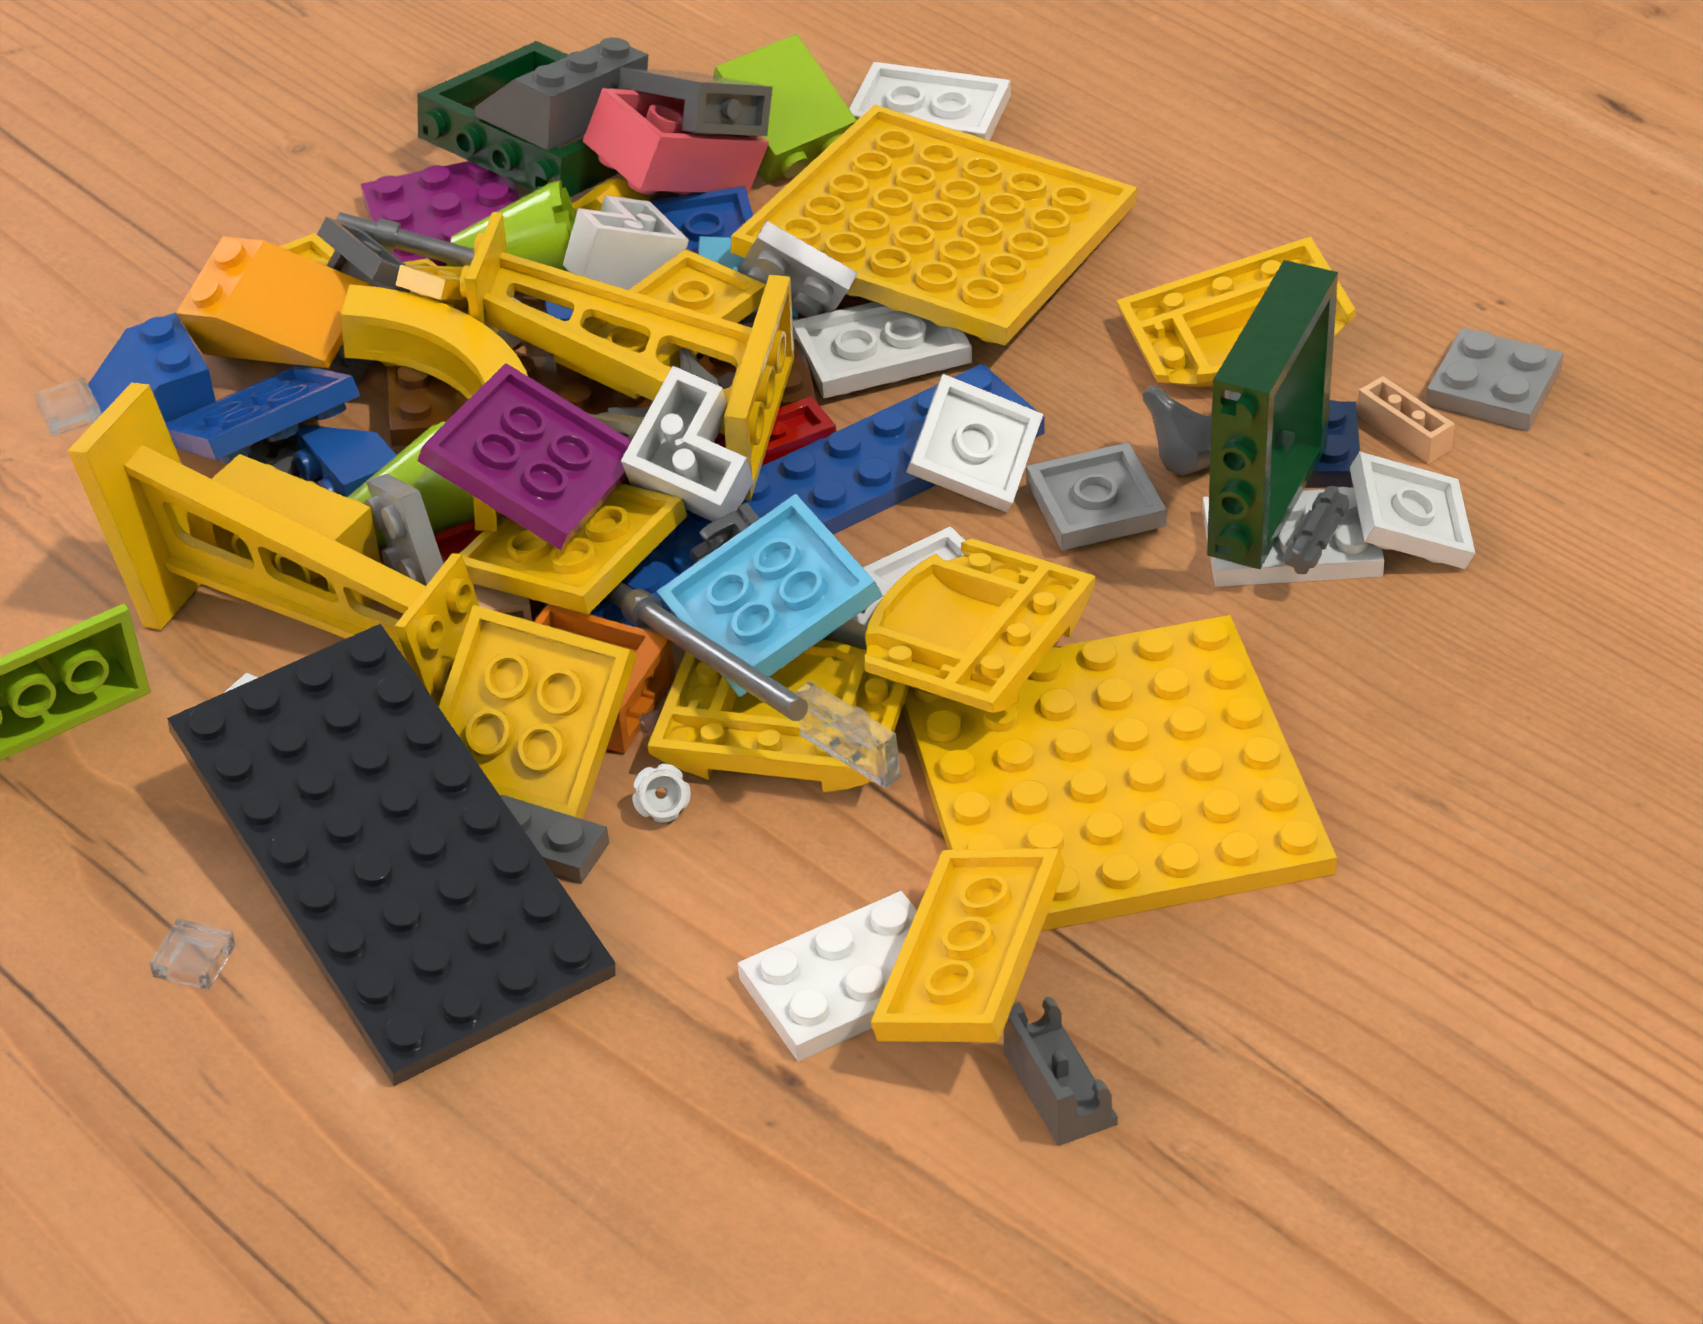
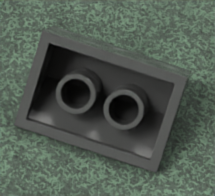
(560, 97)

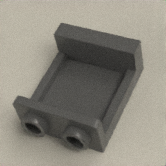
(711, 101)
(366, 260)

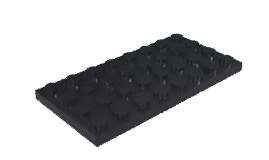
(390, 853)

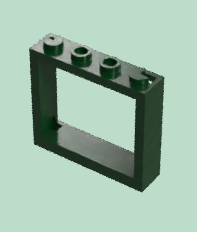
(450, 123)
(1279, 426)

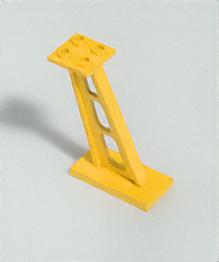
(759, 353)
(157, 534)

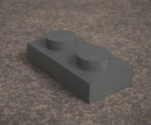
(564, 841)

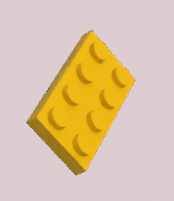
(686, 282)
(968, 946)

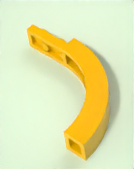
(428, 338)

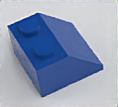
(160, 356)

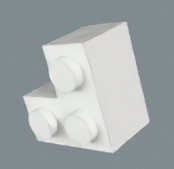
(621, 242)
(678, 452)

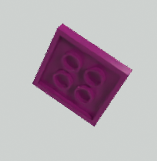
(438, 200)
(529, 455)

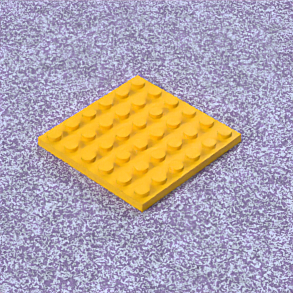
(945, 221)
(1136, 762)

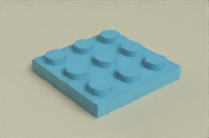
(772, 589)

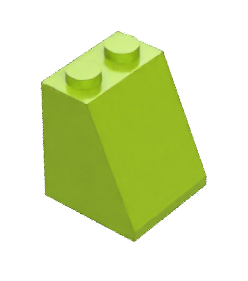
(803, 109)

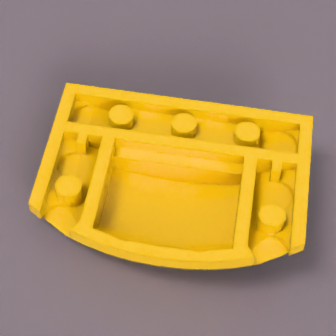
(1195, 321)
(974, 623)
(715, 729)

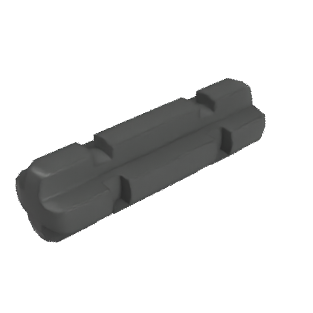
(1316, 530)

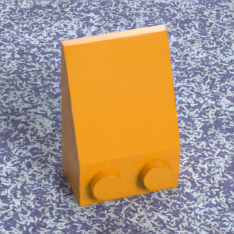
(266, 305)

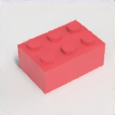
(646, 144)

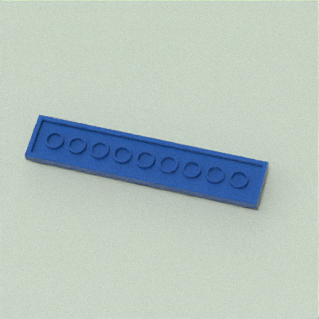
(837, 477)

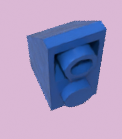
(340, 457)

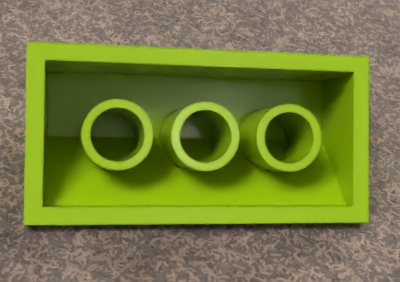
(69, 679)

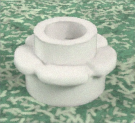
(676, 796)

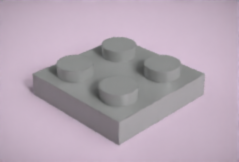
(815, 278)
(1494, 379)
(1096, 496)
(406, 528)

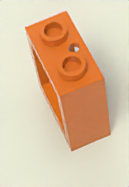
(651, 673)

